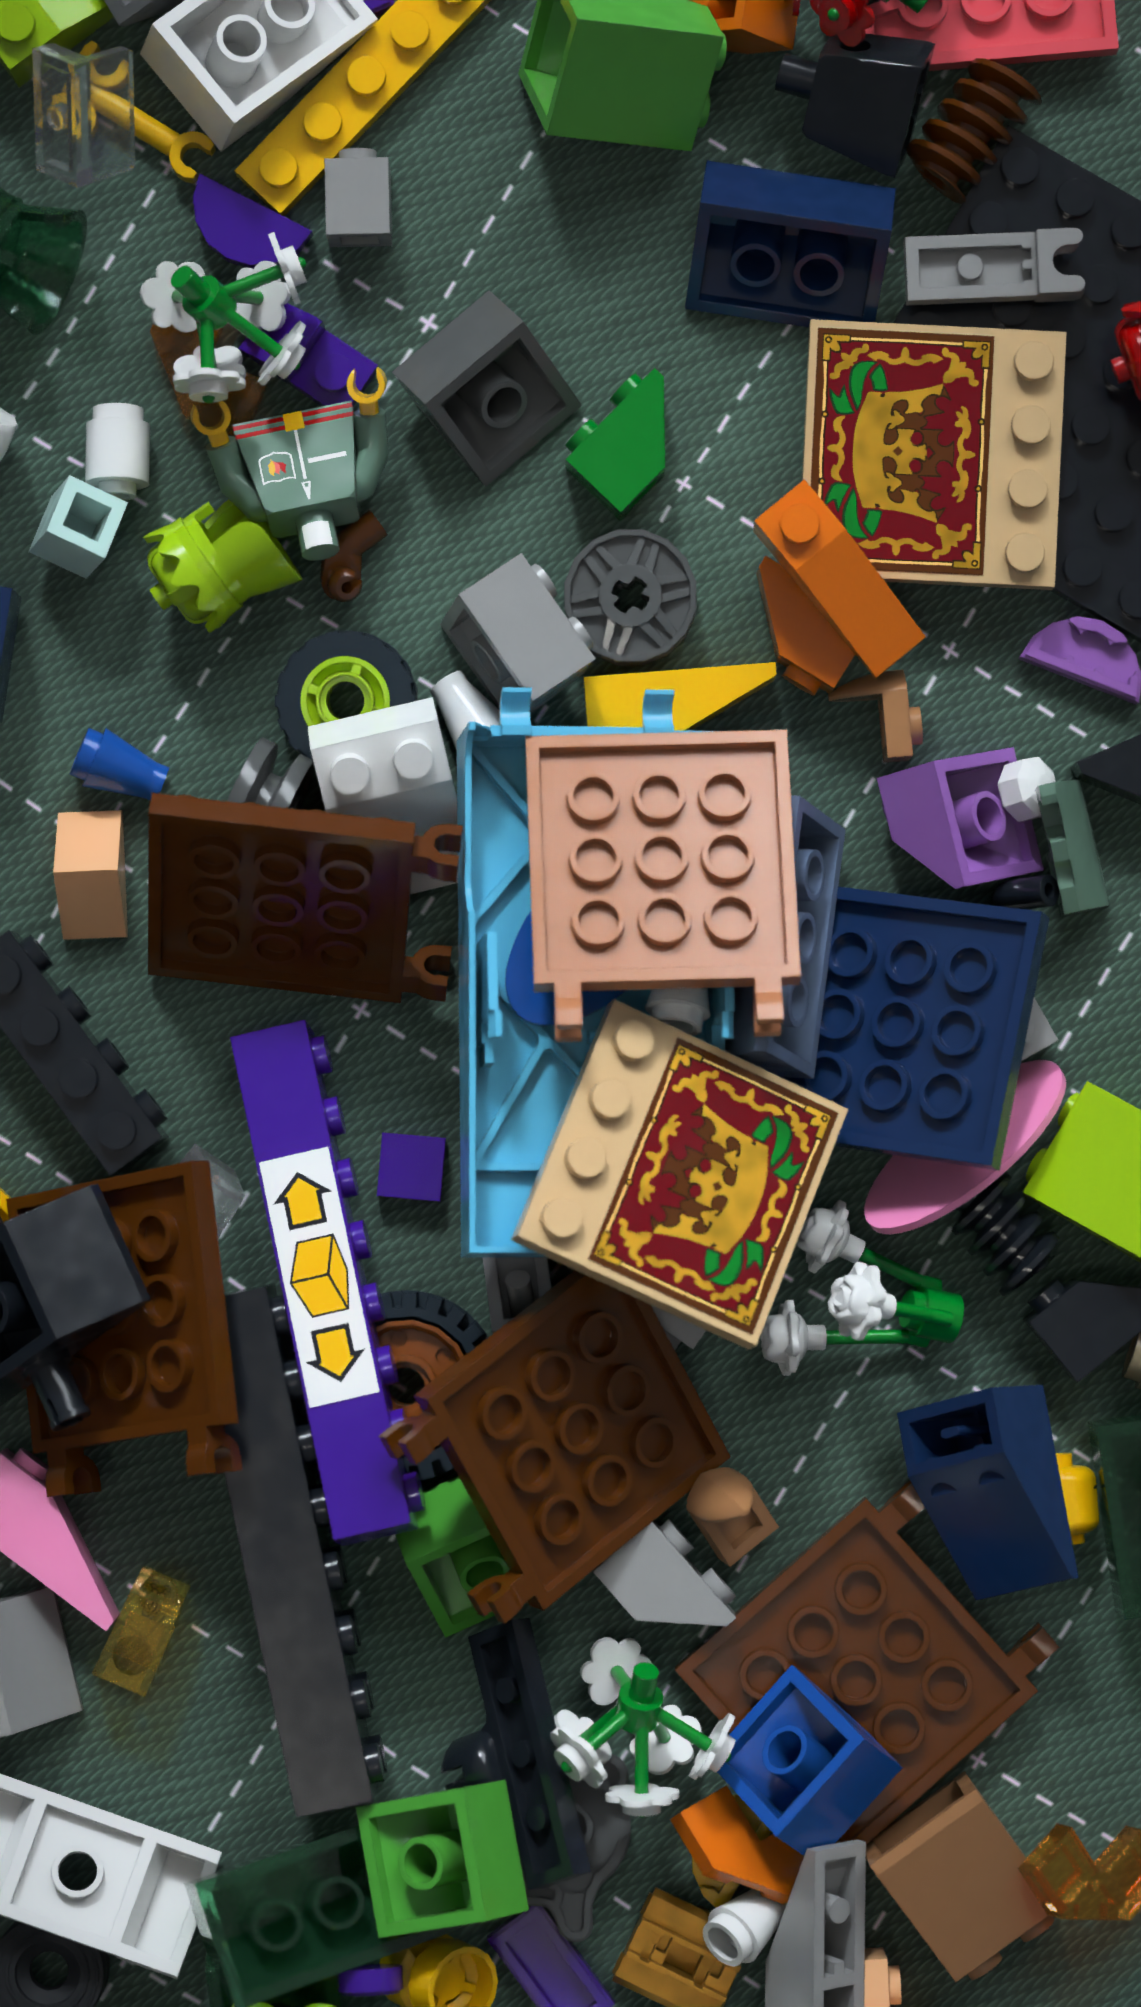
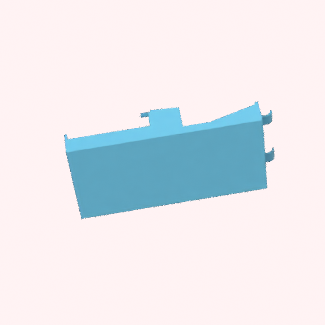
(509, 1069)

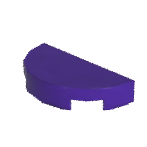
(240, 227)

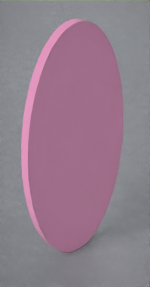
(920, 1191)

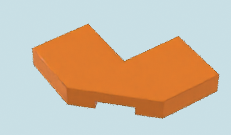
(731, 1851)

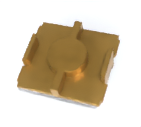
(670, 1958)

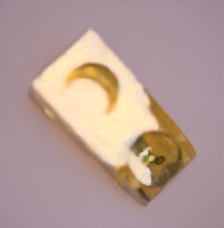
(142, 1632)

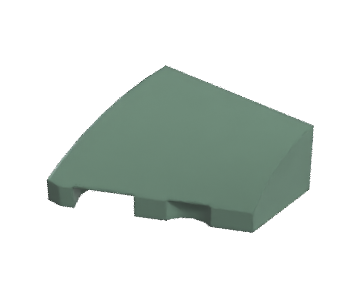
(1072, 847)

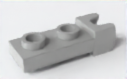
(990, 267)

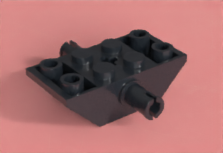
(61, 1289)

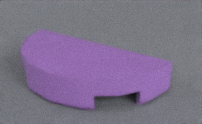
(1088, 654)

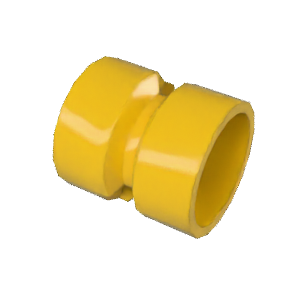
(444, 1975)

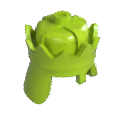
(216, 563)

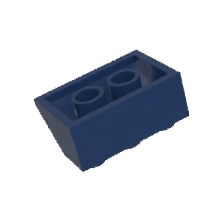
(789, 246)

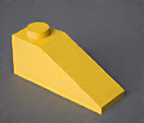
(697, 698)

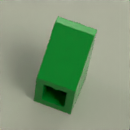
(627, 450)

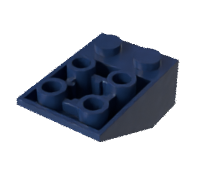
(992, 1487)

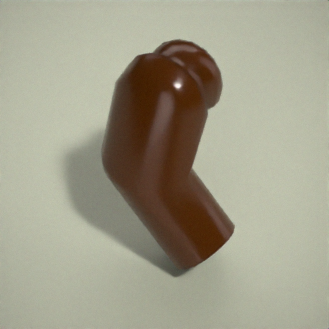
(342, 573)

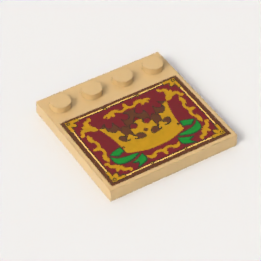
(939, 448)
(680, 1174)

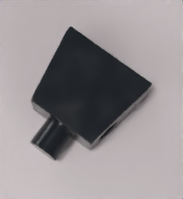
(861, 96)

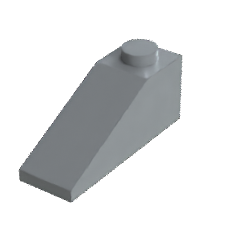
(821, 1935)

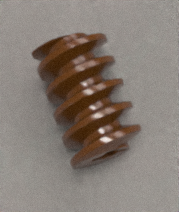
(969, 125)

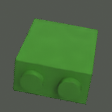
(623, 69)

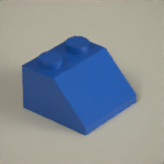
(805, 1764)

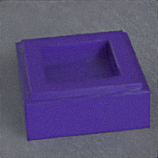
(411, 1166)

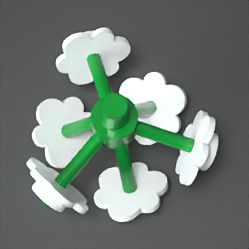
(255, 301)
(660, 1733)

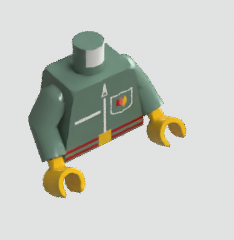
(303, 466)

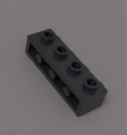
(71, 1062)

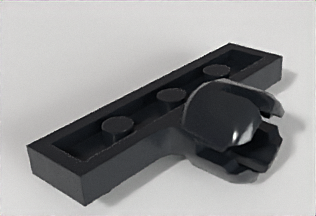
(519, 1748)

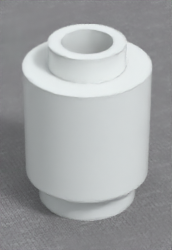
(118, 449)

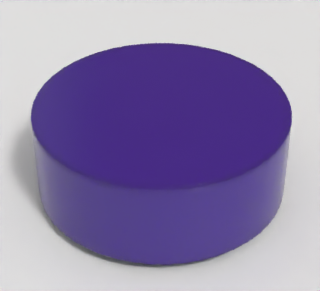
(371, 1980)

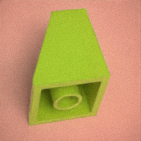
(1094, 1169)

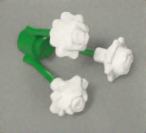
(859, 1298)

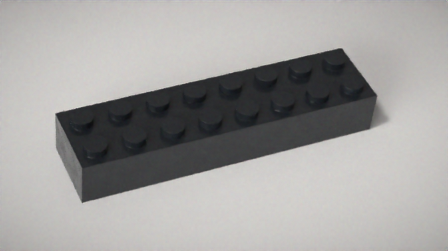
(294, 1570)

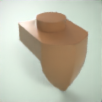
(898, 722)
(729, 1513)

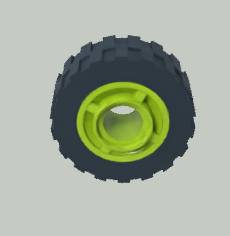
(335, 659)

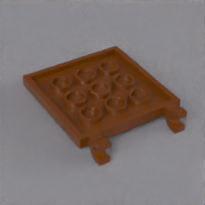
(291, 898)
(170, 1358)
(564, 1436)
(881, 1643)

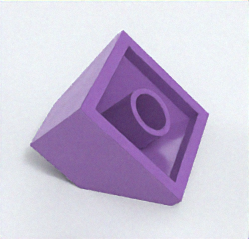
(955, 820)

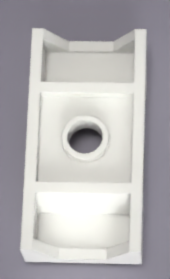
(139, 1891)

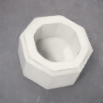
(1018, 787)

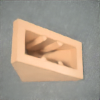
(91, 875)

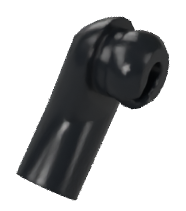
(1026, 893)

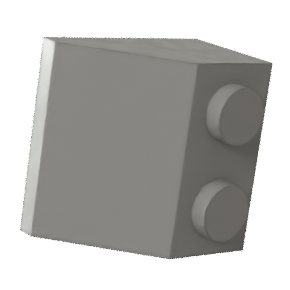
(518, 633)
(34, 1663)

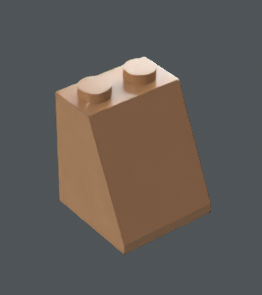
(958, 1878)

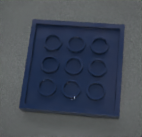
(926, 1023)

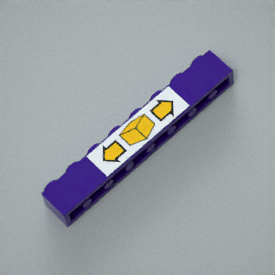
(324, 1280)

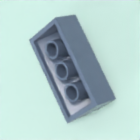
(817, 874)

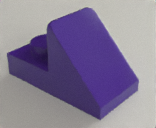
(325, 361)

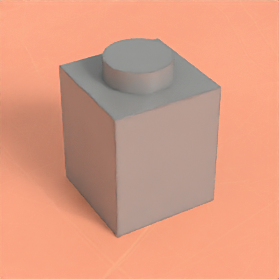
(358, 199)

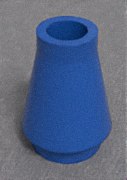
(117, 766)

